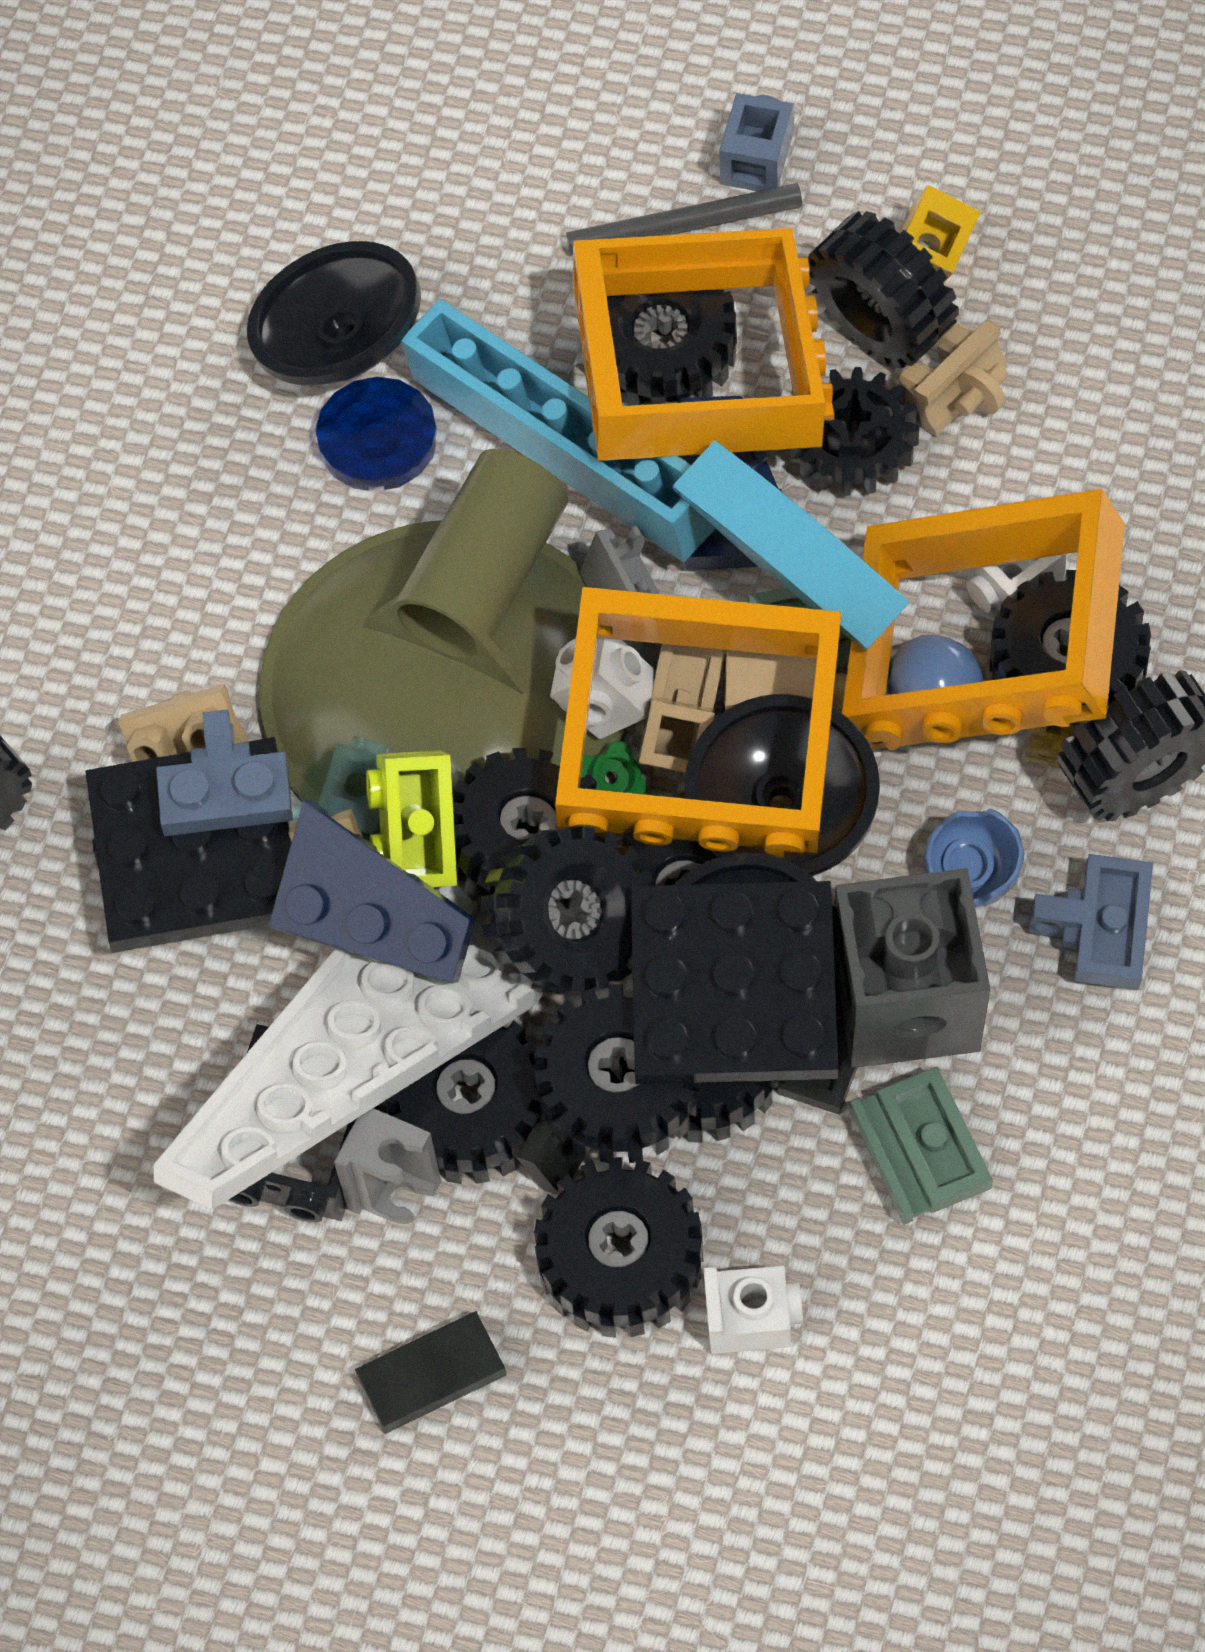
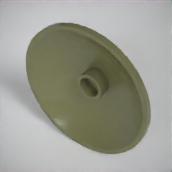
(433, 636)

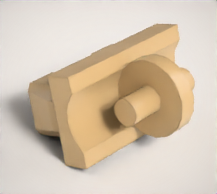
(963, 381)
(175, 724)

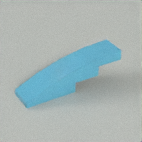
(789, 544)

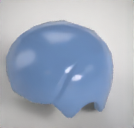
(931, 664)
(984, 845)

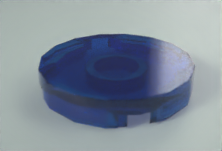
(376, 433)

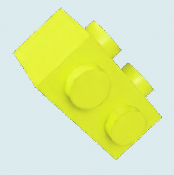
(415, 813)

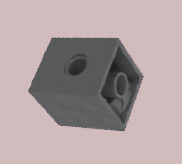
(911, 968)

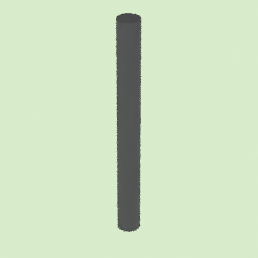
(695, 215)

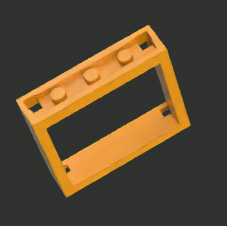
(698, 264)
(982, 538)
(703, 625)

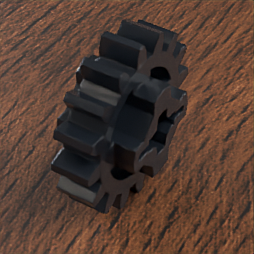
(882, 438)

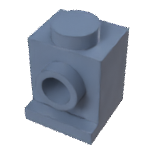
(756, 142)

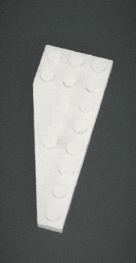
(337, 1053)

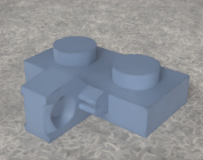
(223, 785)
(1101, 921)

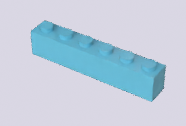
(548, 425)

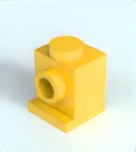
(942, 223)

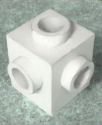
(619, 686)

